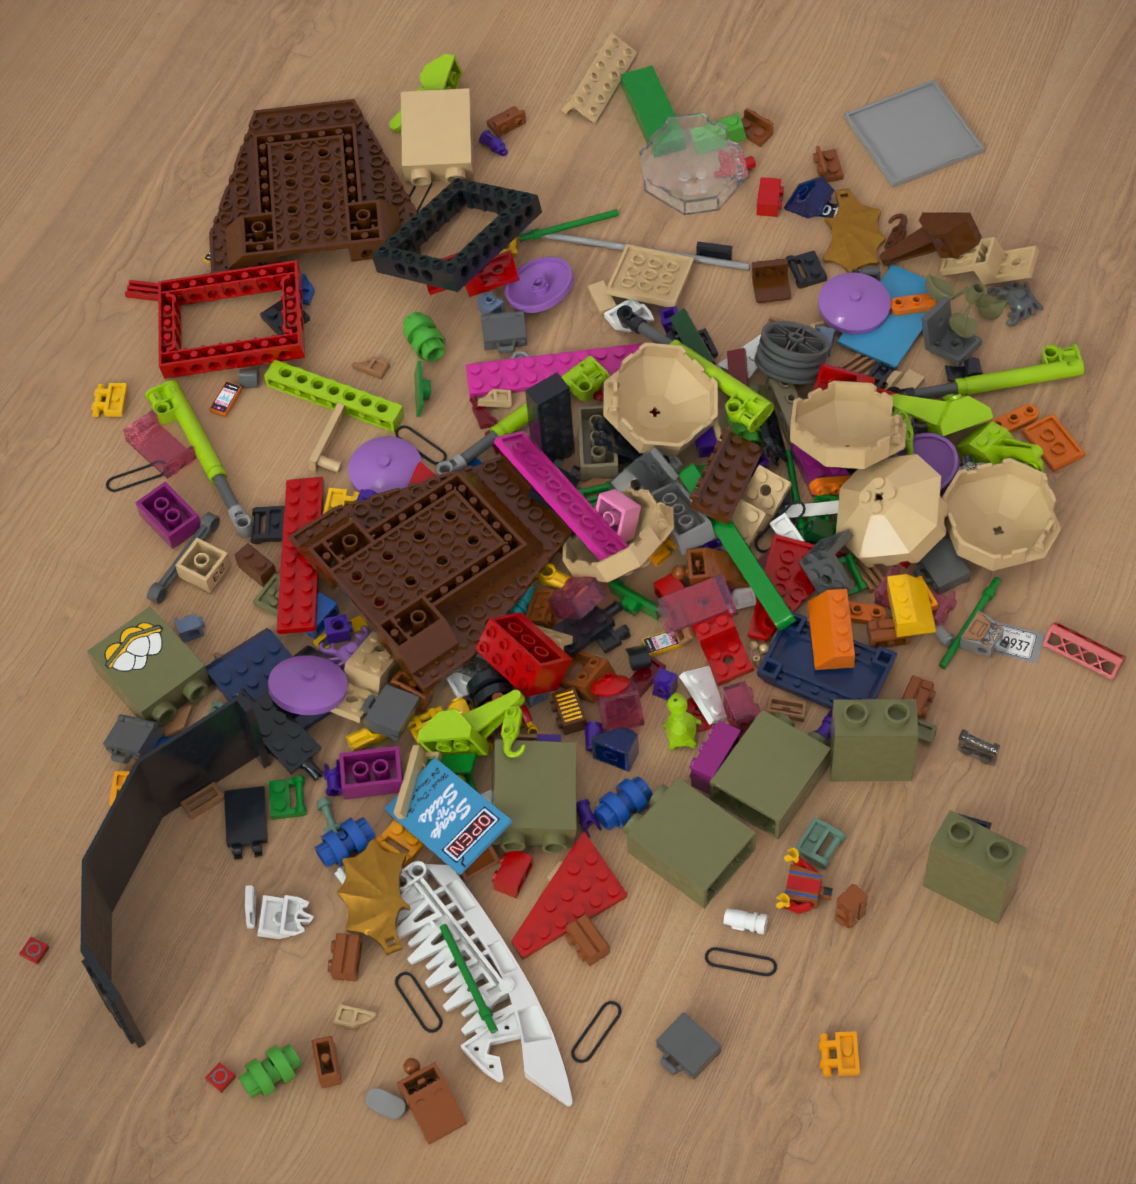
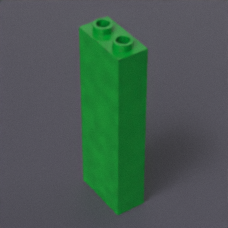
(646, 99)

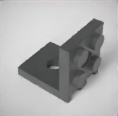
(940, 337)
(648, 470)
(822, 561)

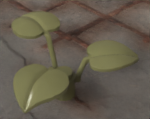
(961, 324)

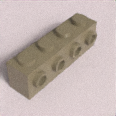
(782, 396)

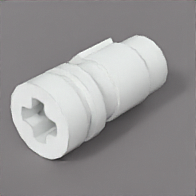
(743, 920)

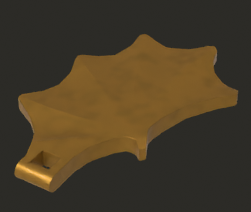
(853, 233)
(374, 894)

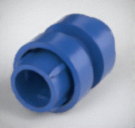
(616, 808)
(352, 837)

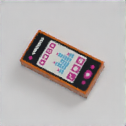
(225, 398)

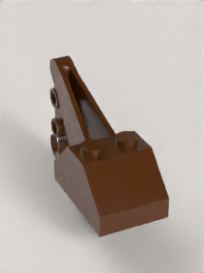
(941, 232)

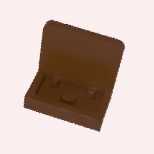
(770, 280)

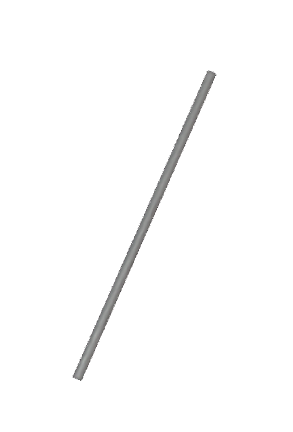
(620, 246)

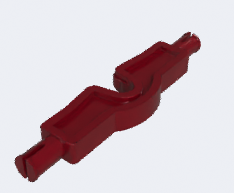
(484, 420)

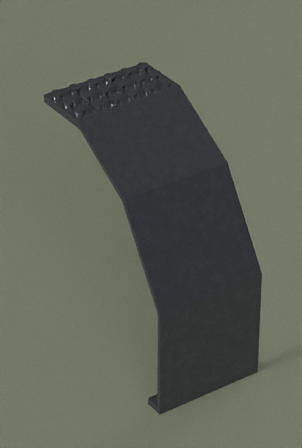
(151, 791)

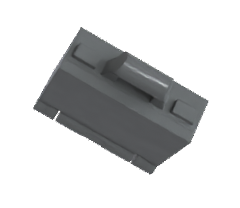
(504, 331)
(943, 567)
(390, 711)
(132, 738)
(687, 1046)

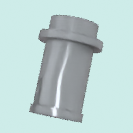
(945, 637)

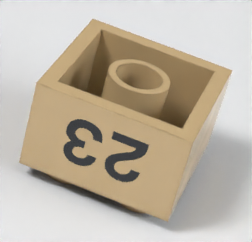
(203, 565)

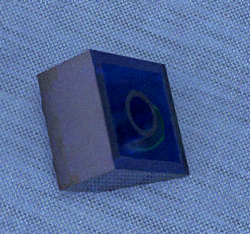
(810, 198)
(616, 748)

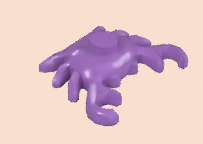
(345, 652)

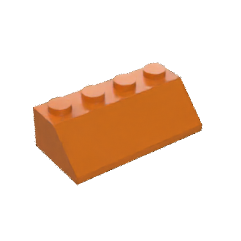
(831, 630)

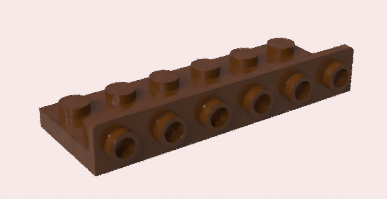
(725, 476)

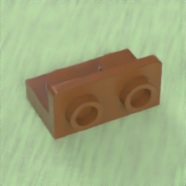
(506, 121)
(756, 127)
(828, 164)
(539, 609)

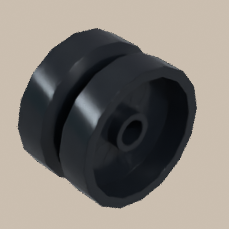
(485, 685)

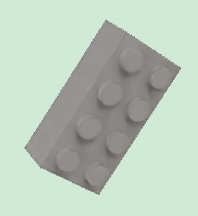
(690, 526)

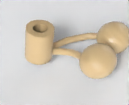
(753, 645)

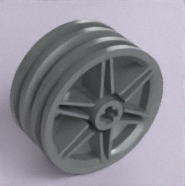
(791, 352)

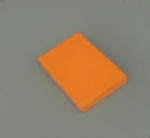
(1056, 442)

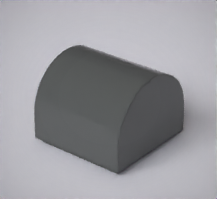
(872, 271)
(249, 378)

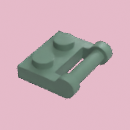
(814, 839)

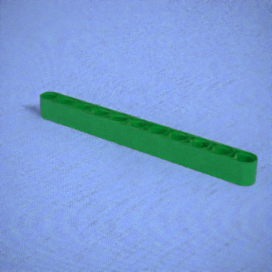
(745, 560)

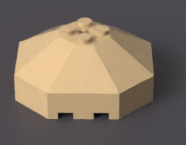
(665, 381)
(847, 425)
(1004, 498)
(903, 522)
(652, 529)

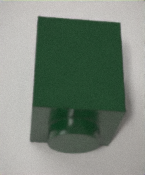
(818, 529)

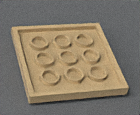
(650, 276)

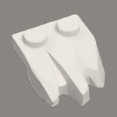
(640, 309)
(282, 917)

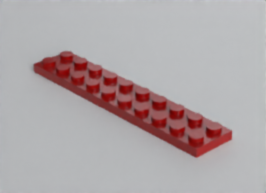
(297, 577)

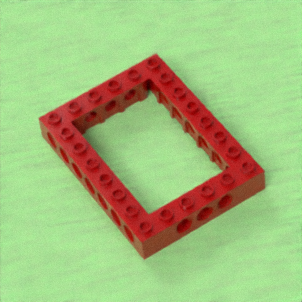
(224, 285)

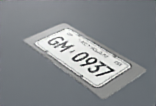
(1023, 643)

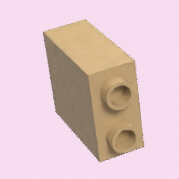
(436, 135)

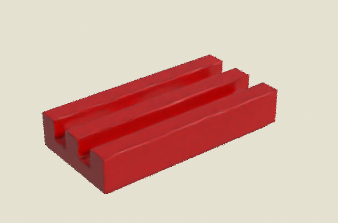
(144, 287)

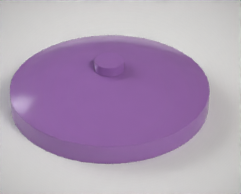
(541, 285)
(854, 303)
(938, 453)
(383, 464)
(307, 685)

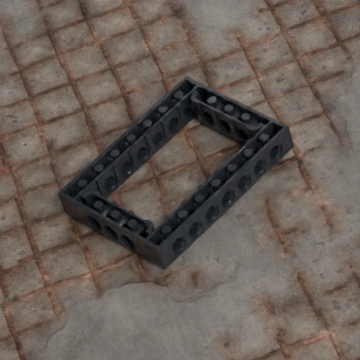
(514, 212)

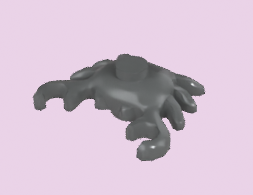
(1020, 300)

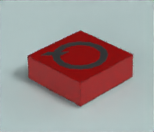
(34, 950)
(220, 1077)

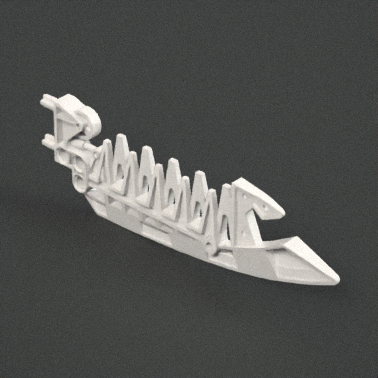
(524, 1015)

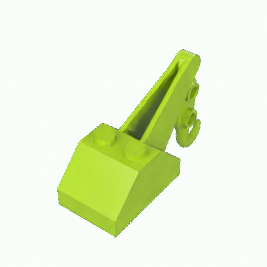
(437, 75)
(942, 416)
(995, 443)
(466, 733)

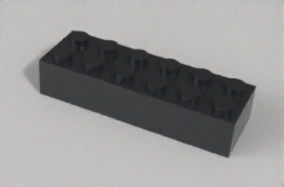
(551, 417)

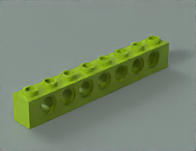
(328, 393)

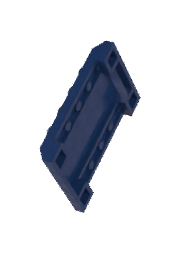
(250, 667)
(792, 669)

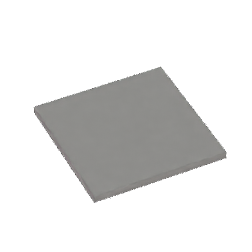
(913, 133)

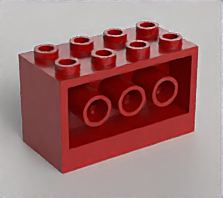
(523, 654)

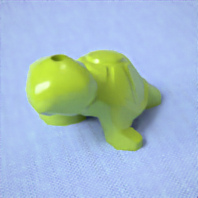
(680, 724)

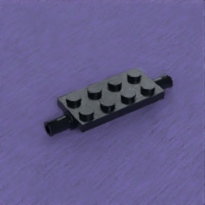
(588, 628)
(284, 736)

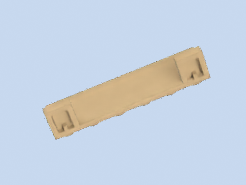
(601, 78)

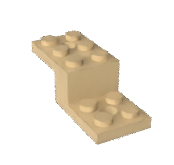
(993, 263)
(756, 510)
(365, 676)

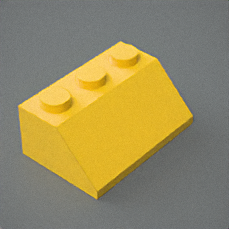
(910, 605)

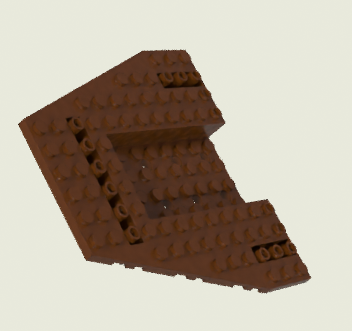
(304, 149)
(439, 619)

